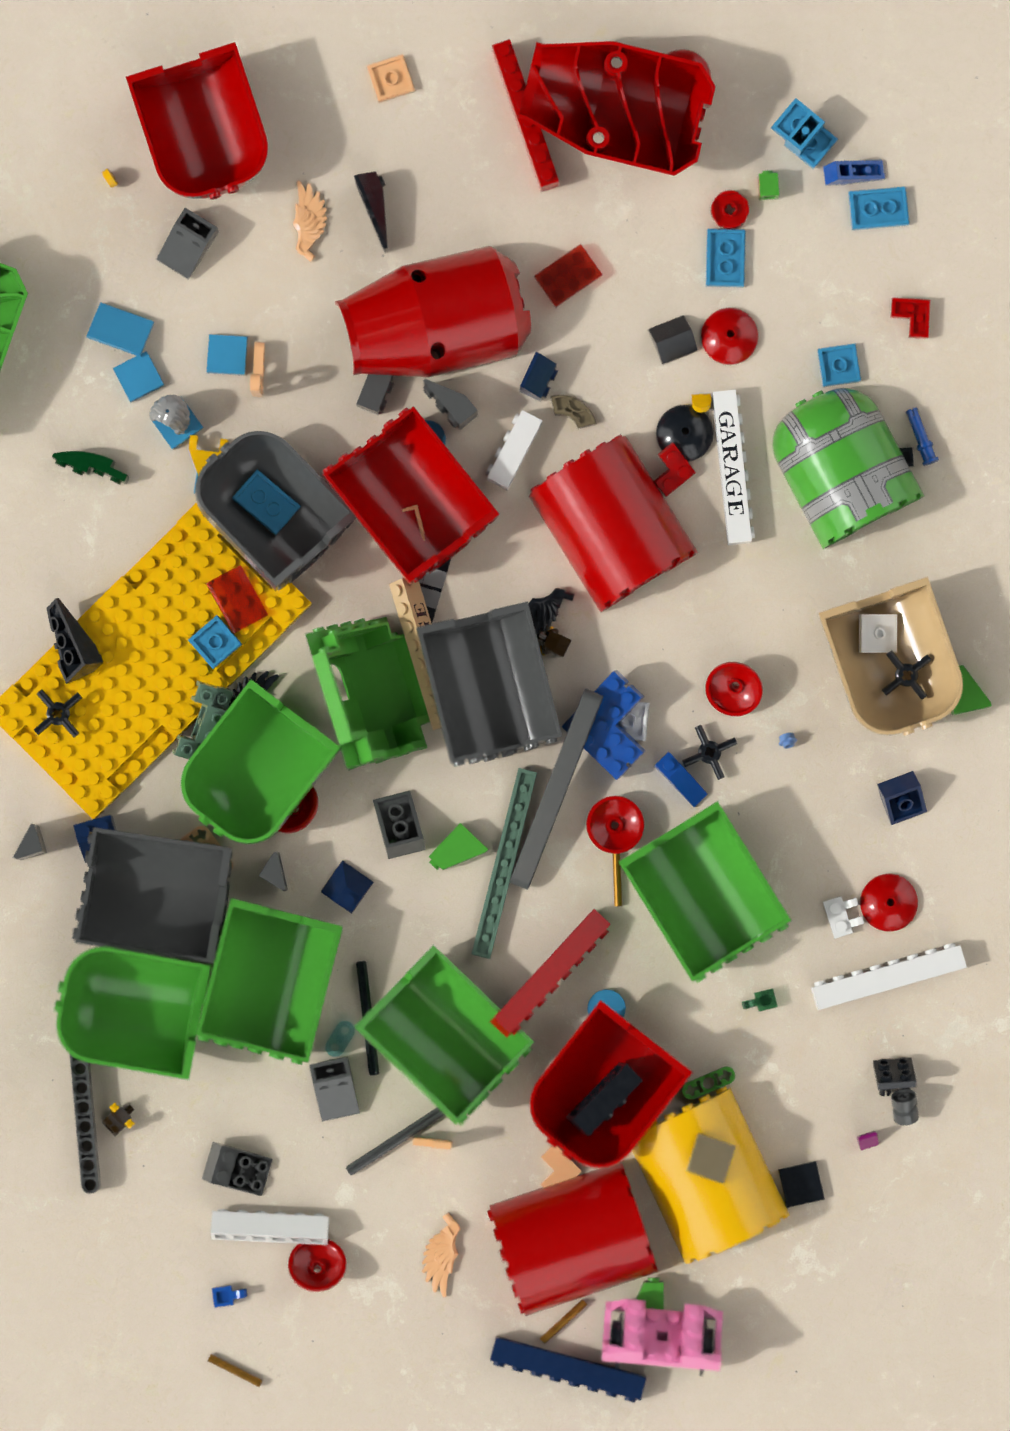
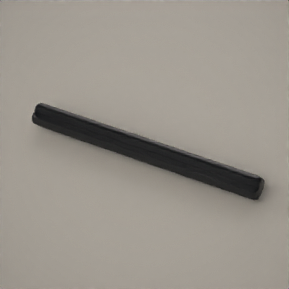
(366, 1006)

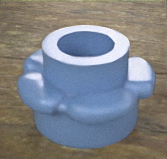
(787, 740)

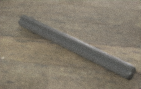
(394, 1141)

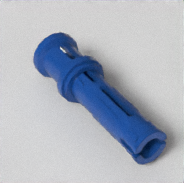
(924, 444)

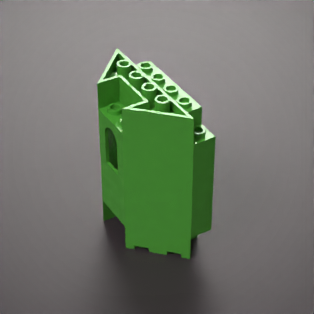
(381, 687)

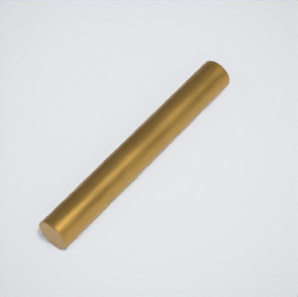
(617, 880)
(563, 1321)
(234, 1370)

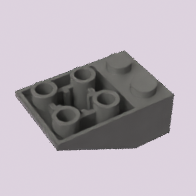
(187, 243)
(454, 404)
(334, 1088)
(237, 1169)

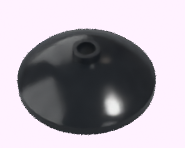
(700, 433)

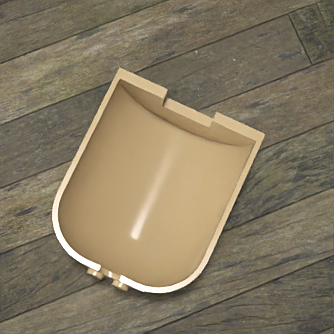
(866, 674)

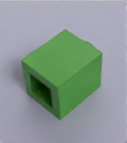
(768, 185)

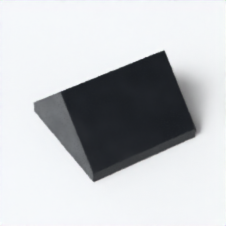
(673, 339)

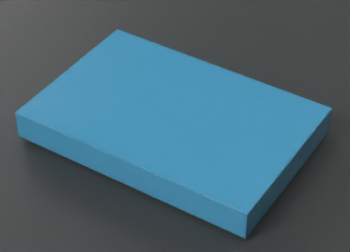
(878, 208)
(725, 258)
(120, 329)
(266, 502)

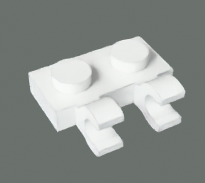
(838, 916)

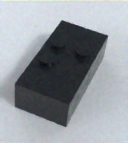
(604, 1099)

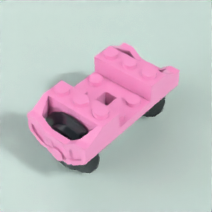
(662, 1336)

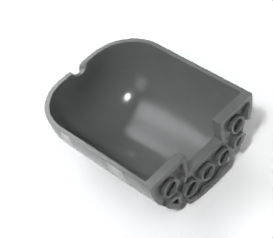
(305, 535)

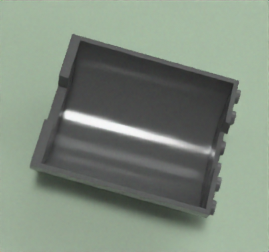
(489, 684)
(154, 895)

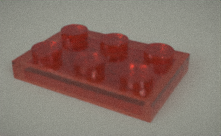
(568, 275)

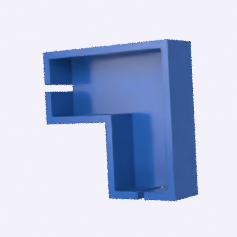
(607, 739)

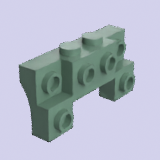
(214, 705)

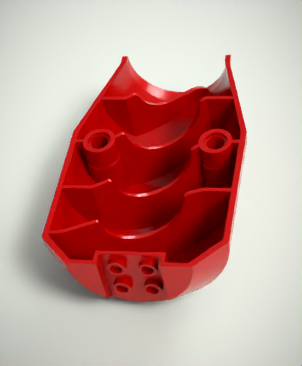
(641, 109)
(460, 308)

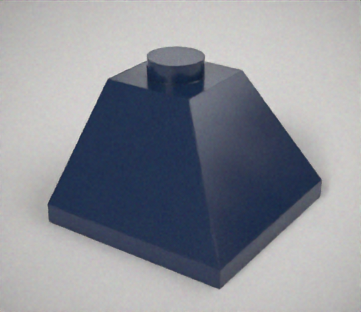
(347, 887)

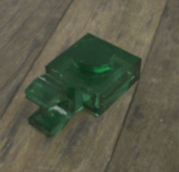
(763, 1000)

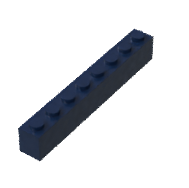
(568, 1368)

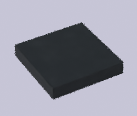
(801, 1184)

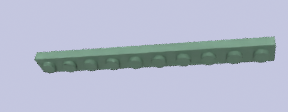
(504, 863)

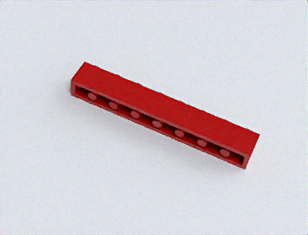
(530, 133)
(550, 973)

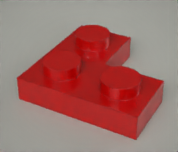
(917, 311)
(678, 470)

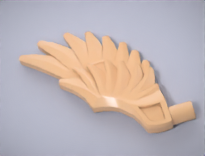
(308, 220)
(441, 1255)

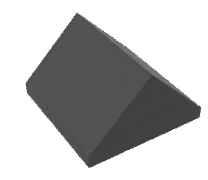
(31, 844)
(274, 872)

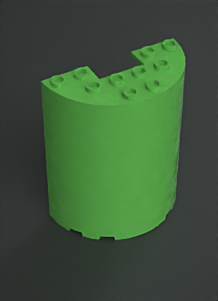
(705, 892)
(268, 981)
(442, 1036)

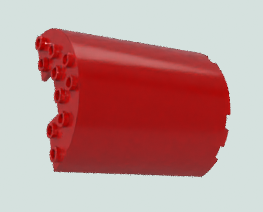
(407, 469)
(611, 521)
(572, 1239)

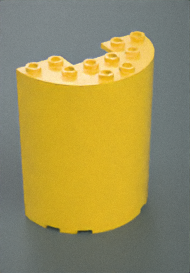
(698, 1210)

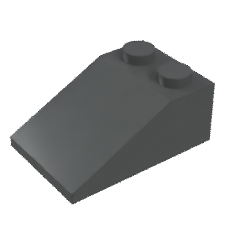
(399, 824)

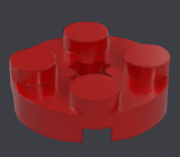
(736, 201)

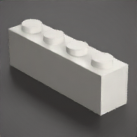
(514, 450)

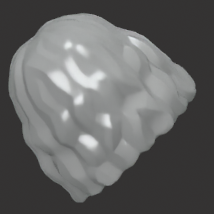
(178, 413)

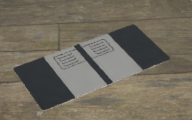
(432, 587)

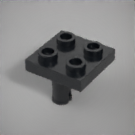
(894, 1074)

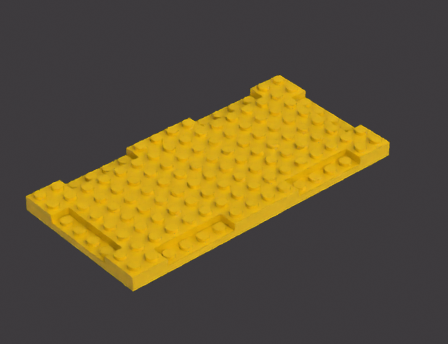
(148, 669)

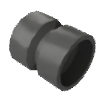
(904, 1107)

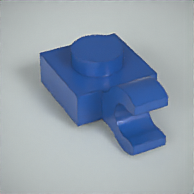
(225, 1295)

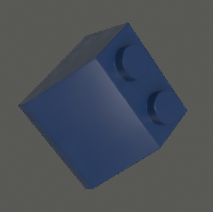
(538, 377)
(902, 797)
(82, 830)

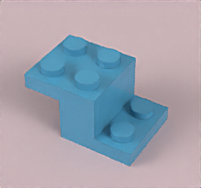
(804, 133)

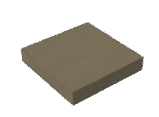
(710, 1158)

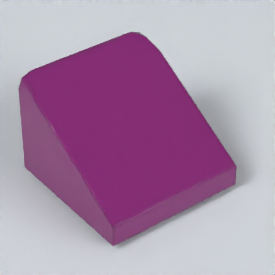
(867, 1140)

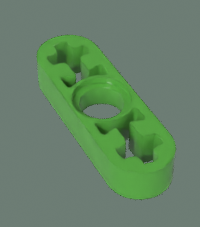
(719, 1073)

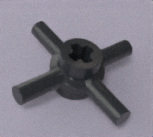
(899, 674)
(59, 706)
(705, 743)

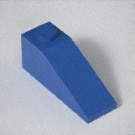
(853, 172)
(680, 779)

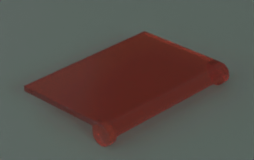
(237, 599)

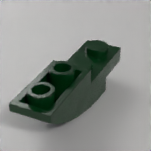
(84, 461)

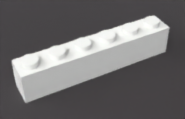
(269, 1227)

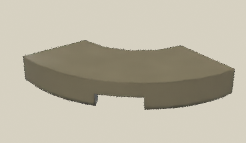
(573, 409)

